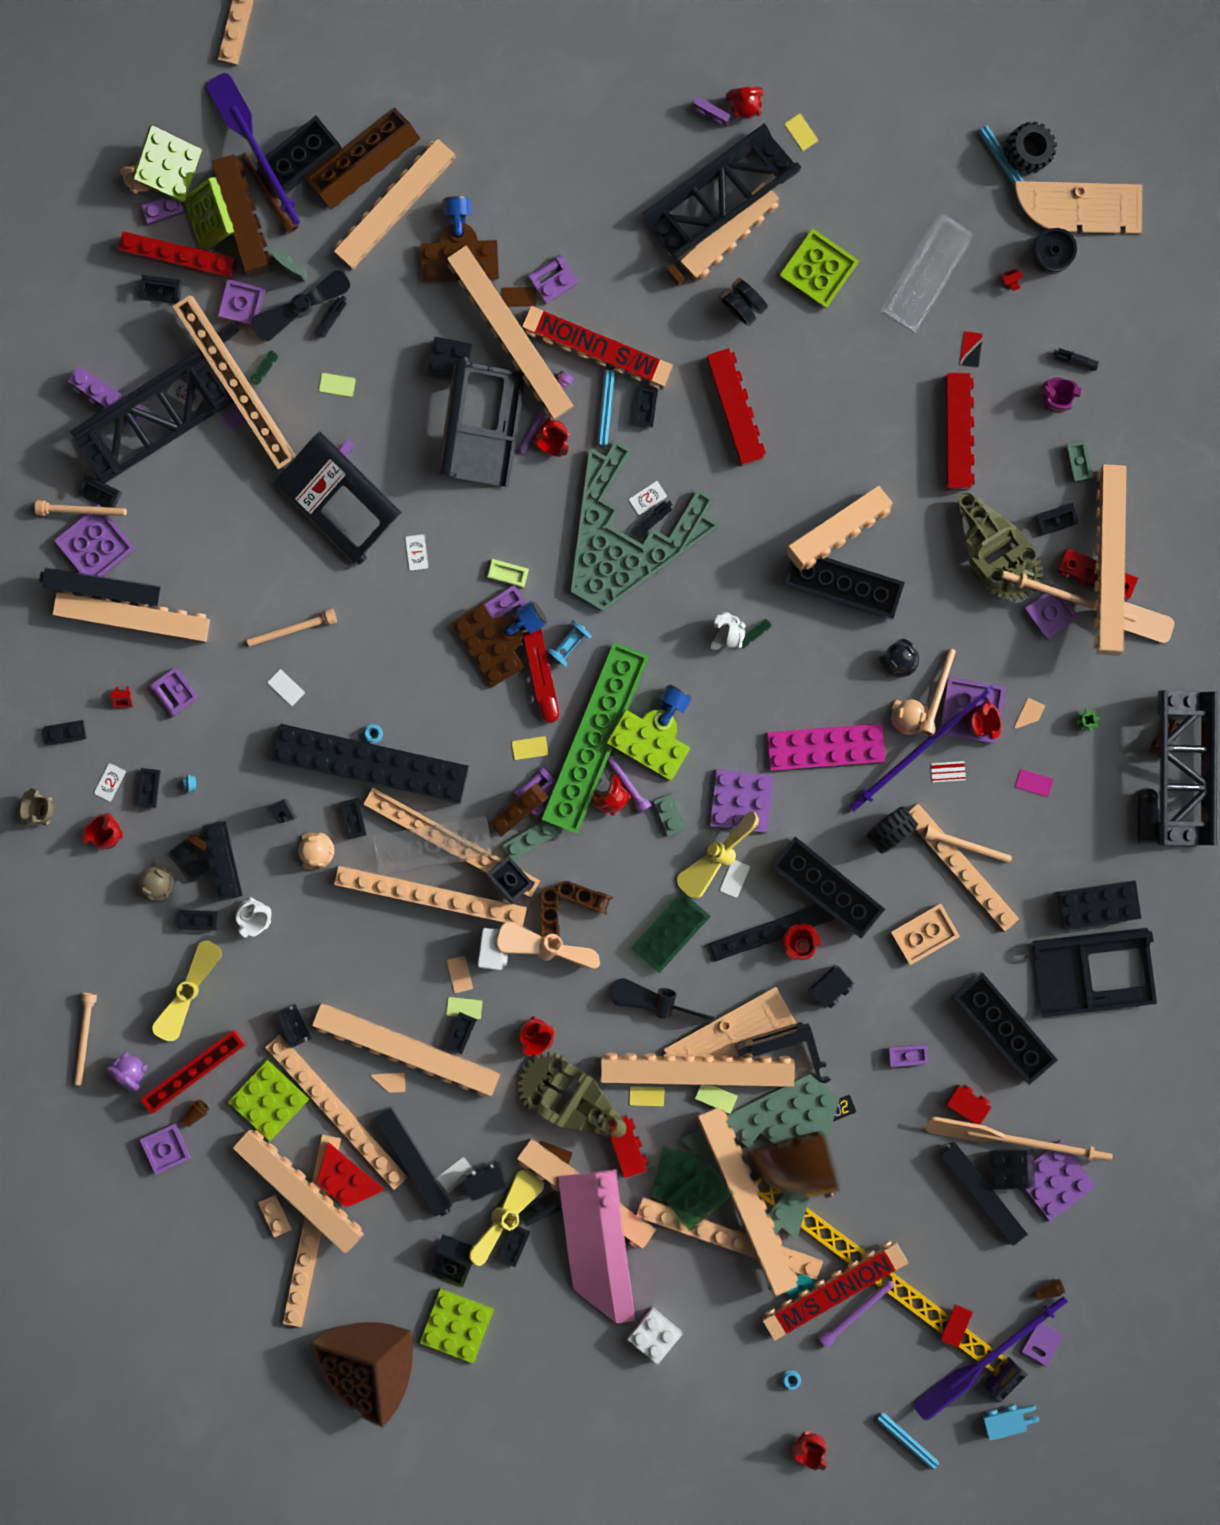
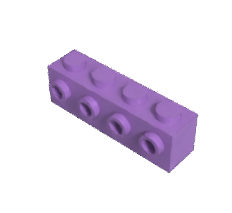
(96, 390)

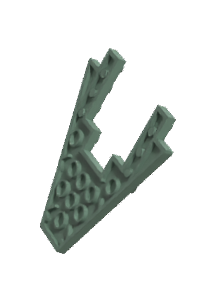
(612, 563)
(779, 1117)

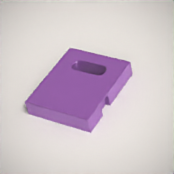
(347, 447)
(1046, 1340)

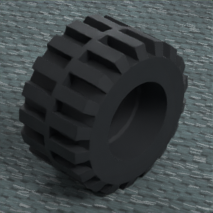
(1040, 137)
(892, 830)

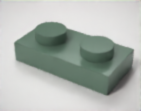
(1079, 461)
(669, 815)

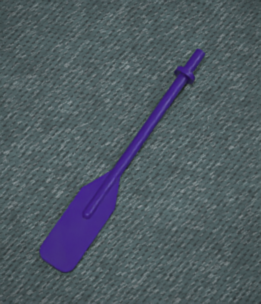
(240, 120)
(867, 795)
(963, 1378)

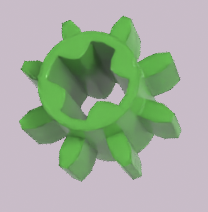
(1093, 718)

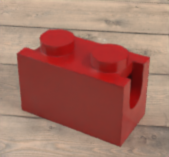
(969, 1105)

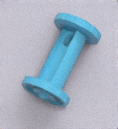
(569, 643)

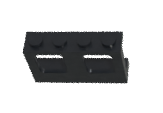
(222, 860)

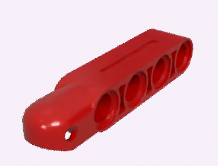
(541, 676)

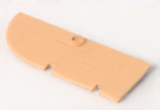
(1089, 205)
(751, 1019)

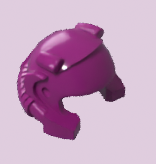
(1059, 394)

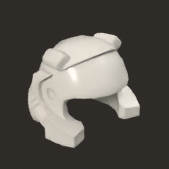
(731, 631)
(252, 917)

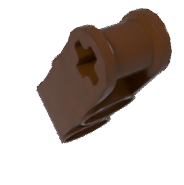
(595, 897)
(547, 925)

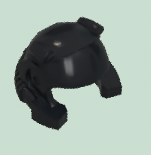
(900, 659)

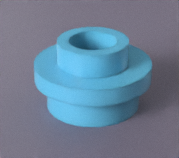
(368, 729)
(189, 783)
(791, 1386)

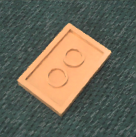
(925, 934)

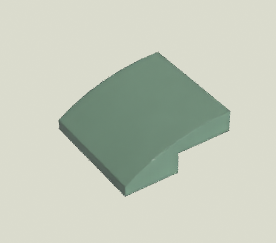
(285, 262)

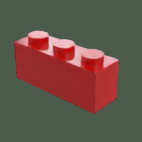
(628, 1150)

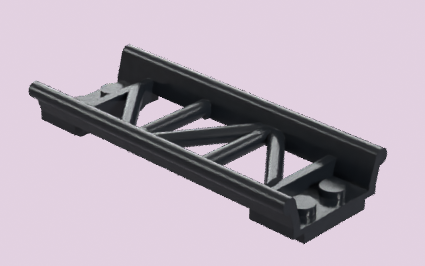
(666, 225)
(200, 375)
(1194, 705)

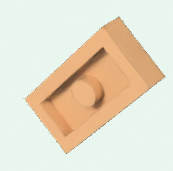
(275, 1215)

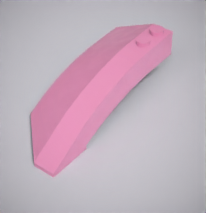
(597, 1242)

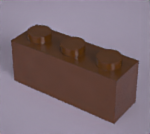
(518, 809)

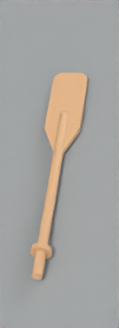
(1136, 619)
(985, 1134)

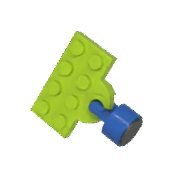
(653, 736)

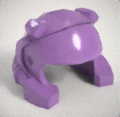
(127, 1071)

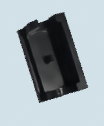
(161, 289)
(99, 492)
(1056, 519)
(282, 809)
(293, 1026)

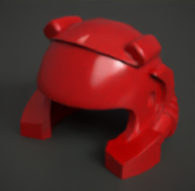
(745, 102)
(552, 438)
(984, 721)
(614, 799)
(102, 831)
(801, 941)
(535, 1036)
(810, 1450)

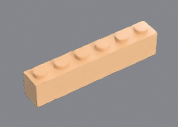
(725, 238)
(840, 528)

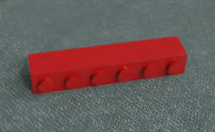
(177, 255)
(735, 407)
(959, 431)
(193, 1071)

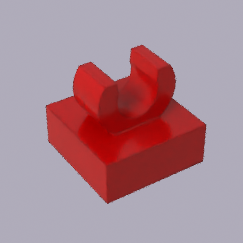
(1011, 278)
(121, 699)

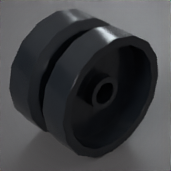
(1048, 260)
(743, 302)

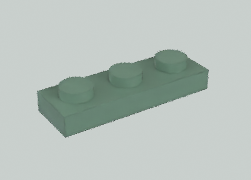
(531, 839)

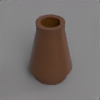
(195, 1112)
(1051, 1289)

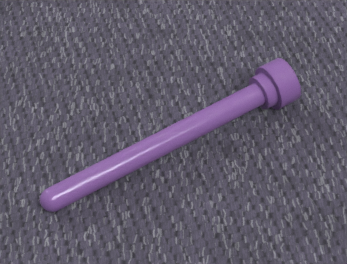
(563, 379)
(641, 803)
(829, 1337)

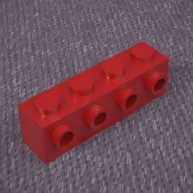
(1083, 569)

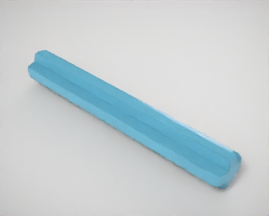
(998, 152)
(605, 407)
(907, 1440)

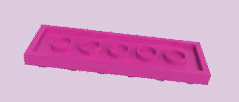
(826, 747)

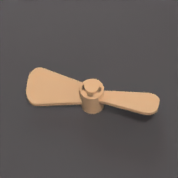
(519, 940)

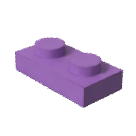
(704, 108)
(162, 209)
(908, 1055)

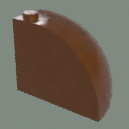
(797, 1166)
(367, 1367)

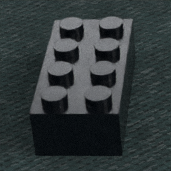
(302, 154)
(1099, 905)

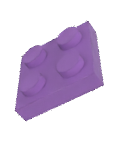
(241, 302)
(1051, 614)
(165, 1149)

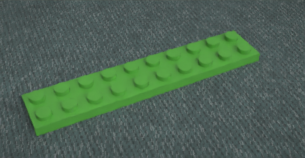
(589, 748)

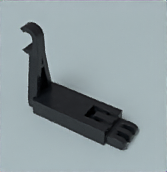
(783, 1038)

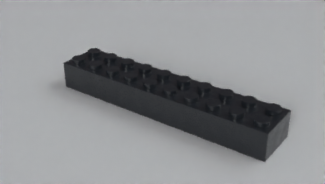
(371, 763)

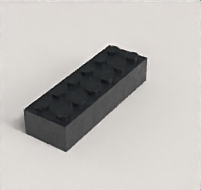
(847, 586)
(828, 887)
(1004, 1028)

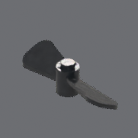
(273, 321)
(662, 1003)

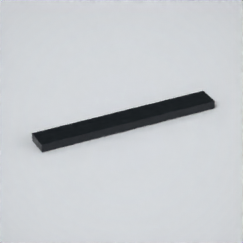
(767, 932)

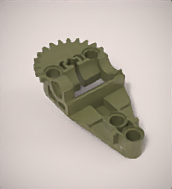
(987, 536)
(582, 1107)

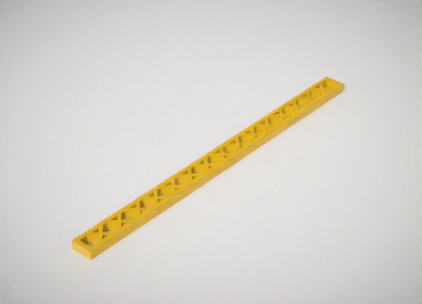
(917, 1311)

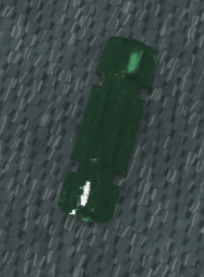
(264, 367)
(754, 633)

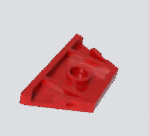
(345, 1179)

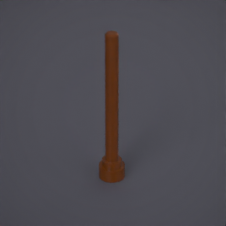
(288, 226)

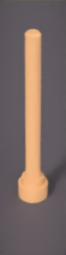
(43, 508)
(328, 618)
(928, 726)
(931, 833)
(88, 1001)

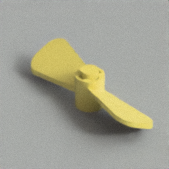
(700, 874)
(171, 1021)
(521, 1192)

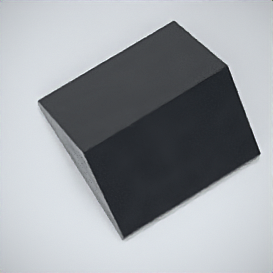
(509, 879)
(1004, 1379)

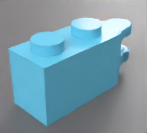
(1008, 1421)

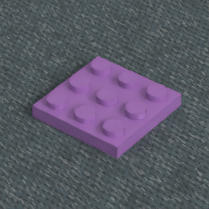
(95, 544)
(959, 695)
(737, 795)
(1058, 1182)

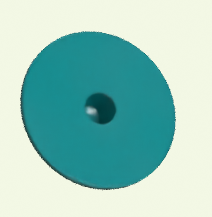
(803, 1282)

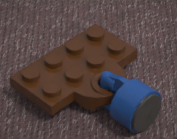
(453, 239)
(494, 640)

